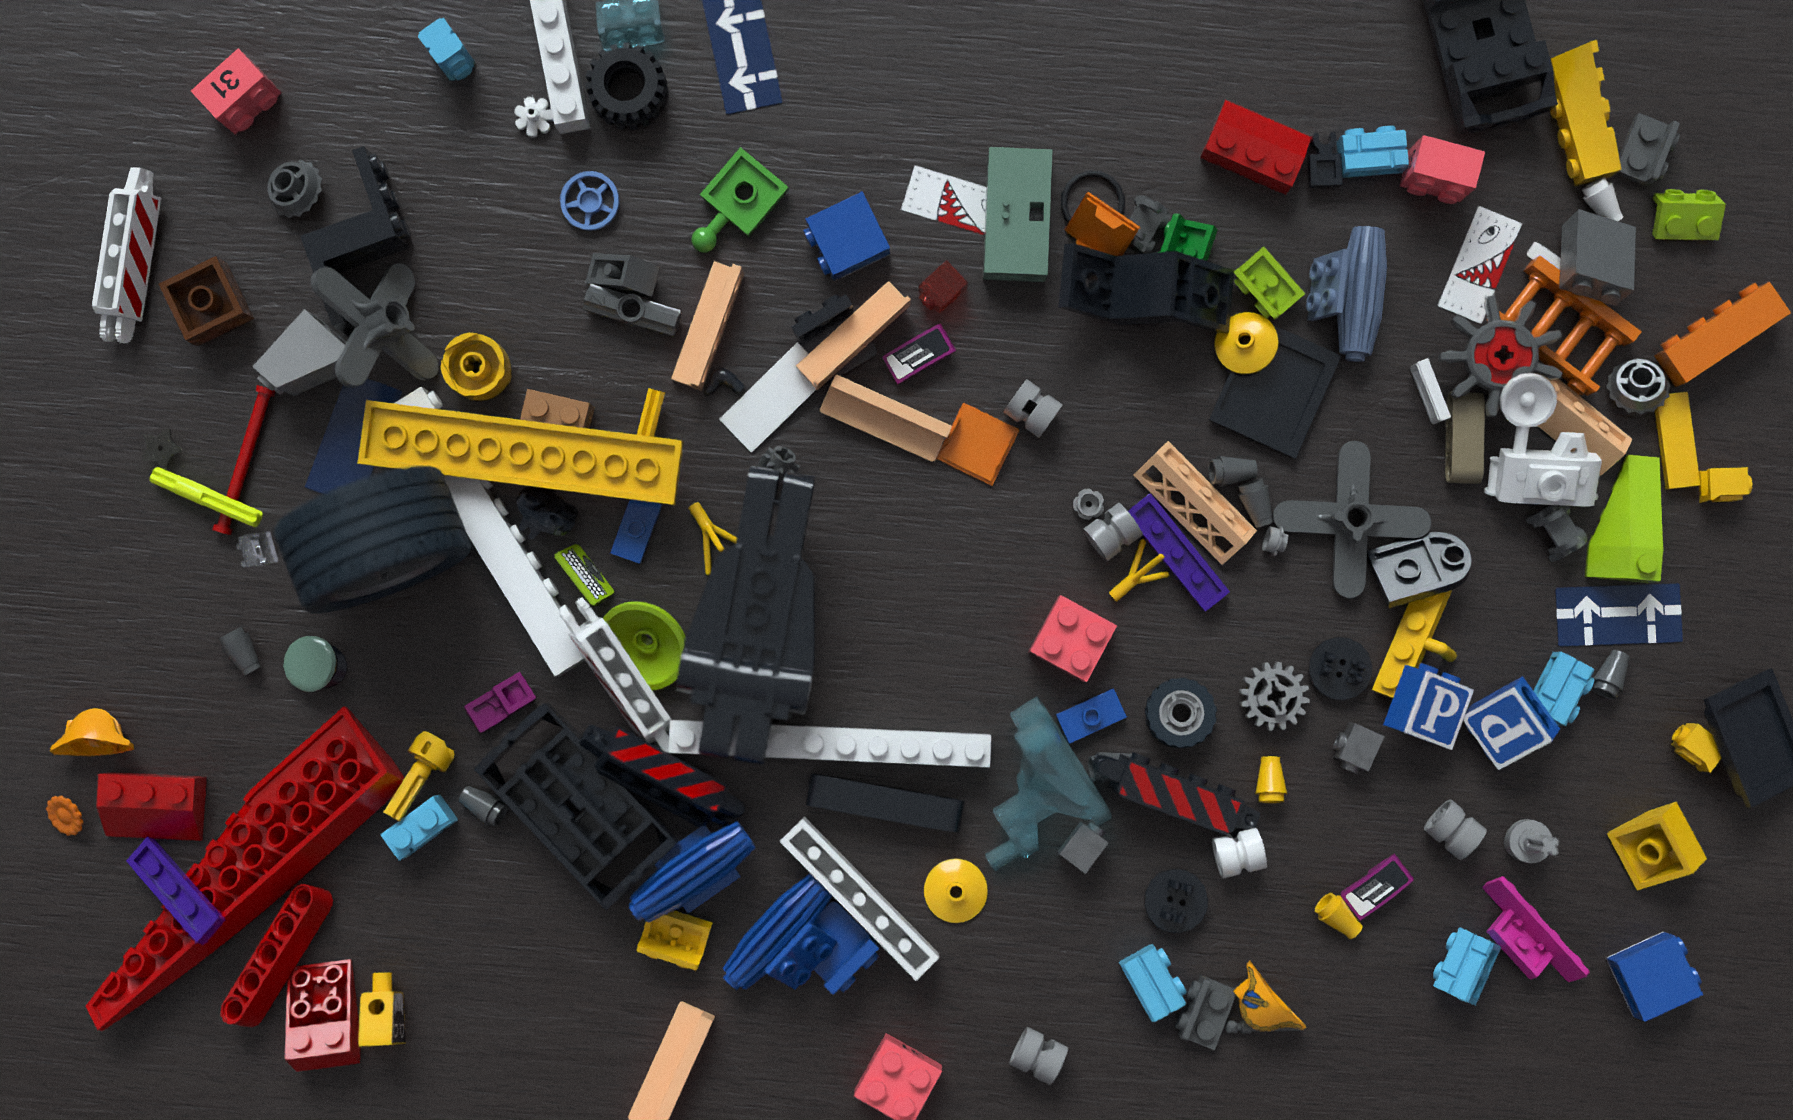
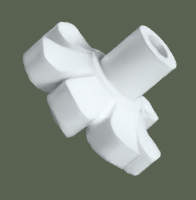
(533, 116)

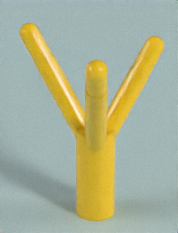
(709, 530)
(1138, 577)

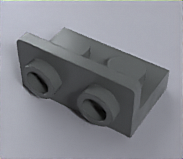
(1647, 149)
(1206, 1012)

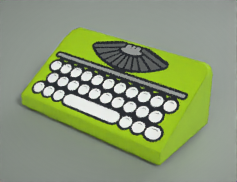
(584, 574)

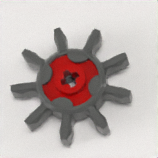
(1499, 334)

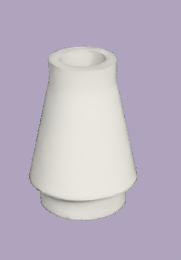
(1602, 199)

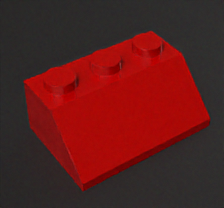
(1256, 147)
(151, 805)

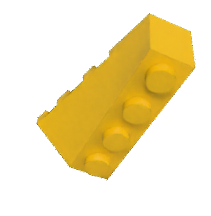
(1583, 116)

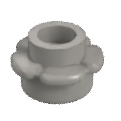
(1085, 512)
(1274, 540)

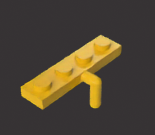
(1413, 641)

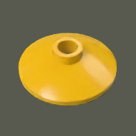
(1255, 354)
(955, 873)

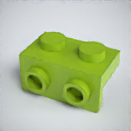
(1688, 215)
(1268, 284)

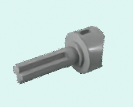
(1529, 841)

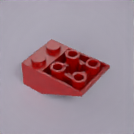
(322, 1016)

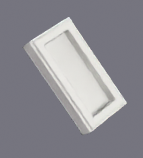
(1430, 391)

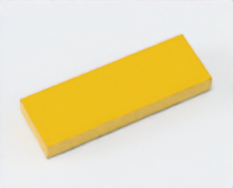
(1677, 442)

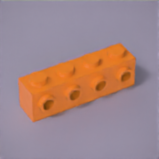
(1722, 334)

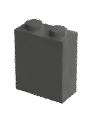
(1597, 257)

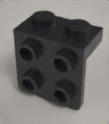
(815, 327)

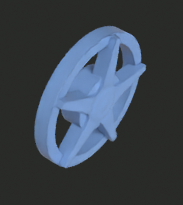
(589, 200)

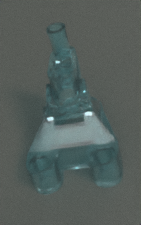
(1056, 787)

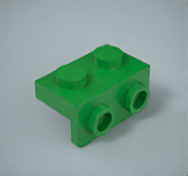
(1189, 237)

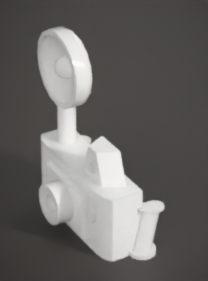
(1541, 475)

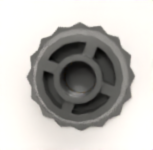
(294, 188)
(1638, 386)

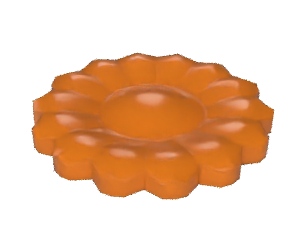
(64, 815)

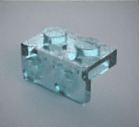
(629, 22)

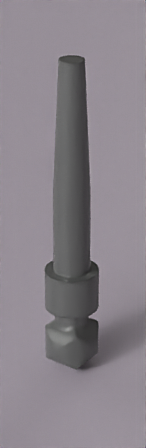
(1232, 1027)

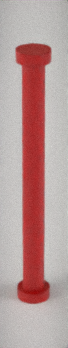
(245, 454)

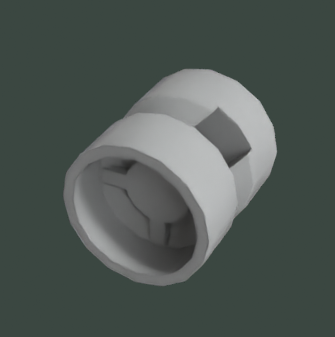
(1041, 416)
(1112, 532)
(1459, 834)
(1038, 1055)

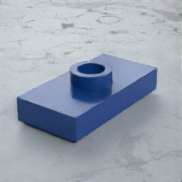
(636, 530)
(1091, 715)

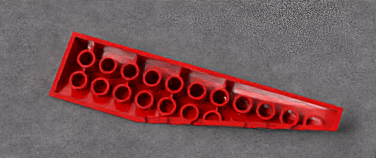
(267, 847)

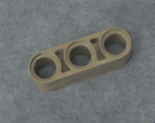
(1465, 439)

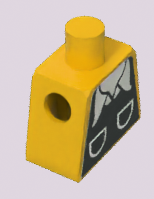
(382, 1027)

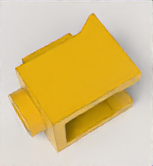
(1724, 484)
(1696, 746)

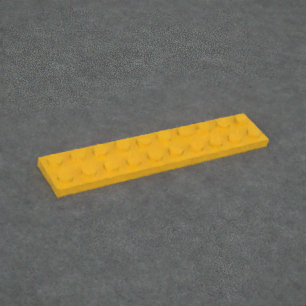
(521, 452)

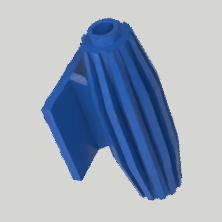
(692, 872)
(784, 939)

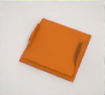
(1101, 227)
(977, 444)

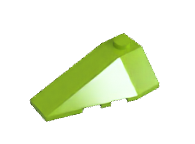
(1630, 526)

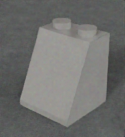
(301, 356)

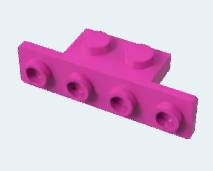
(1528, 937)

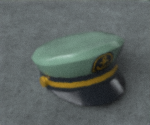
(314, 664)

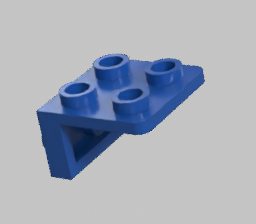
(853, 949)

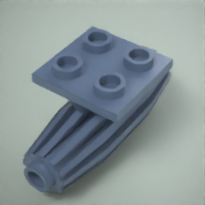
(1353, 288)

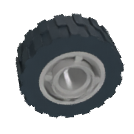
(1200, 707)

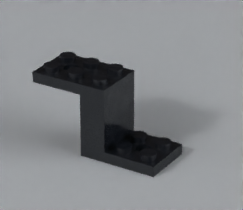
(362, 236)
(1146, 288)

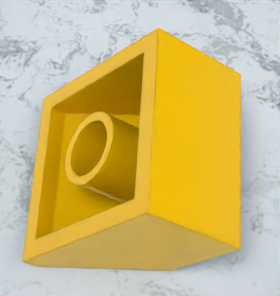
(1657, 846)

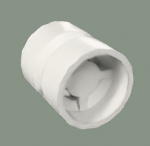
(1239, 853)

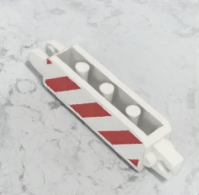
(126, 256)
(619, 676)

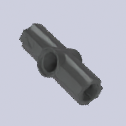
(613, 305)

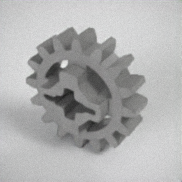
(1277, 710)

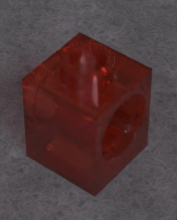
(942, 287)

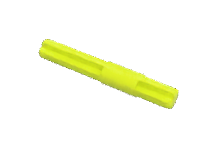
(206, 497)

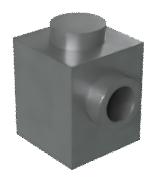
(1357, 747)
(1083, 846)

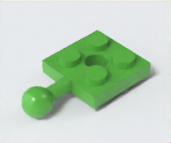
(742, 213)

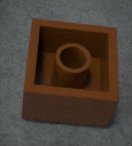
(206, 301)

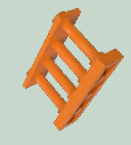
(1592, 313)

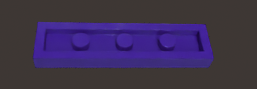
(1178, 553)
(175, 890)

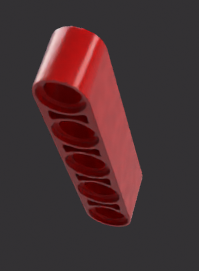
(276, 956)

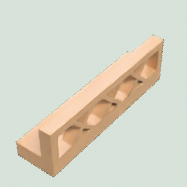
(708, 325)
(1205, 498)

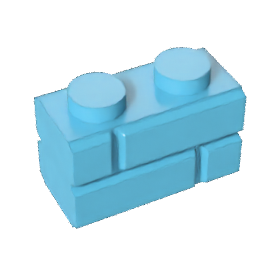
(447, 50)
(1373, 152)
(1563, 685)
(419, 827)
(1466, 965)
(1153, 982)

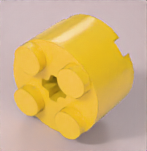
(458, 366)

